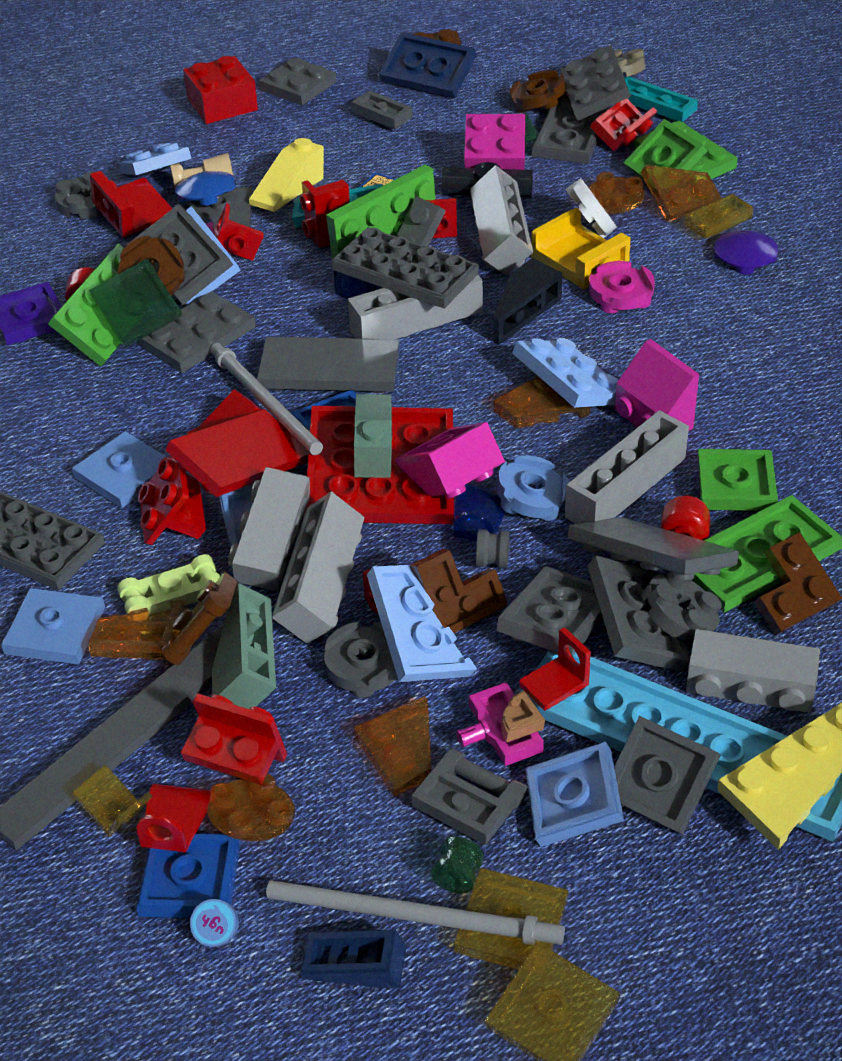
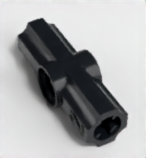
(460, 180)

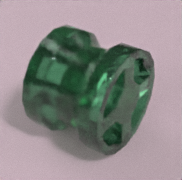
(457, 865)

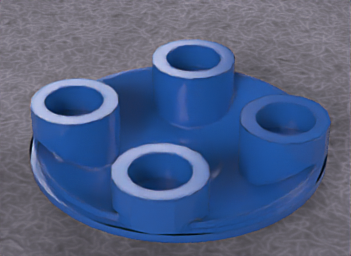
(205, 187)

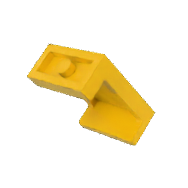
(575, 249)

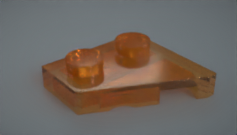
(679, 190)
(534, 404)
(135, 633)
(399, 745)

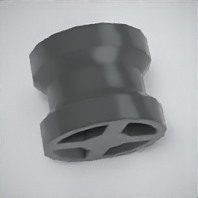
(492, 548)

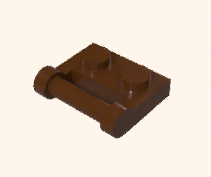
(214, 601)

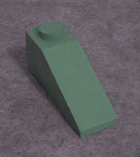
(373, 436)
(245, 652)

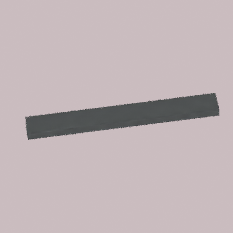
(108, 744)

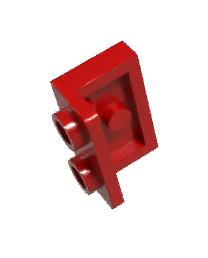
(622, 124)
(319, 202)

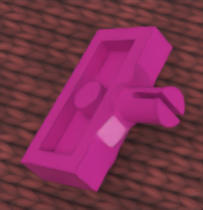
(488, 709)

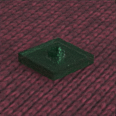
(135, 303)

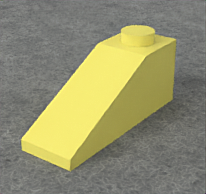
(284, 179)

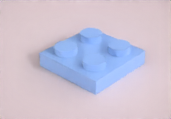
(163, 155)

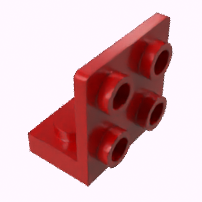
(128, 206)

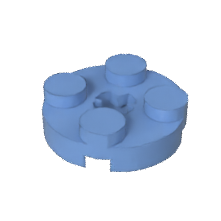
(518, 497)

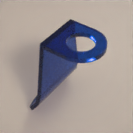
(477, 510)

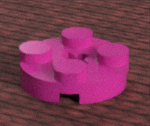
(635, 290)

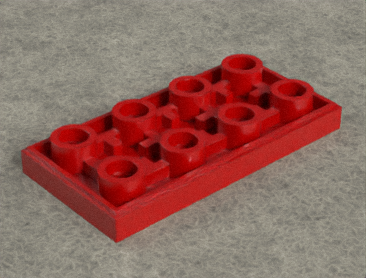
(237, 452)

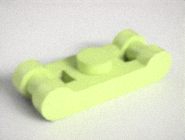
(168, 586)

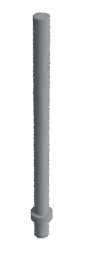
(227, 360)
(527, 929)

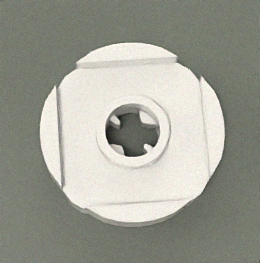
(591, 208)

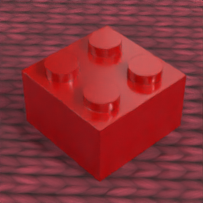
(220, 89)

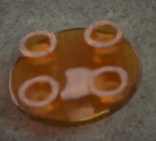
(617, 193)
(250, 809)

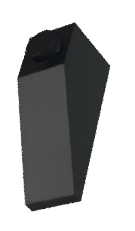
(526, 296)

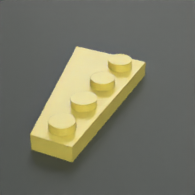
(788, 778)

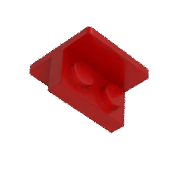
(171, 501)
(233, 739)

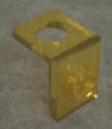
(109, 800)

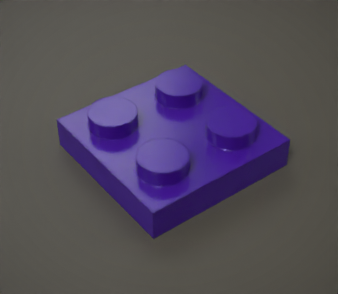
(27, 313)

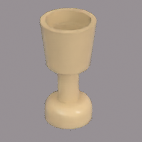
(216, 163)

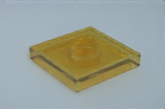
(514, 898)
(552, 1008)

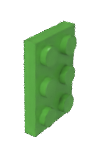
(714, 162)

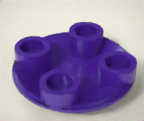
(746, 250)

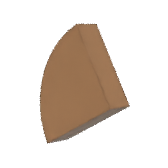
(521, 718)

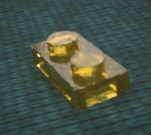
(719, 216)

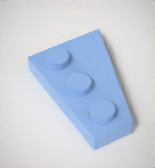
(413, 633)

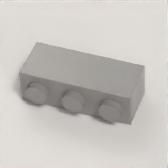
(270, 529)
(753, 670)

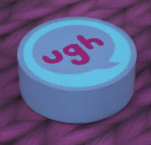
(214, 923)

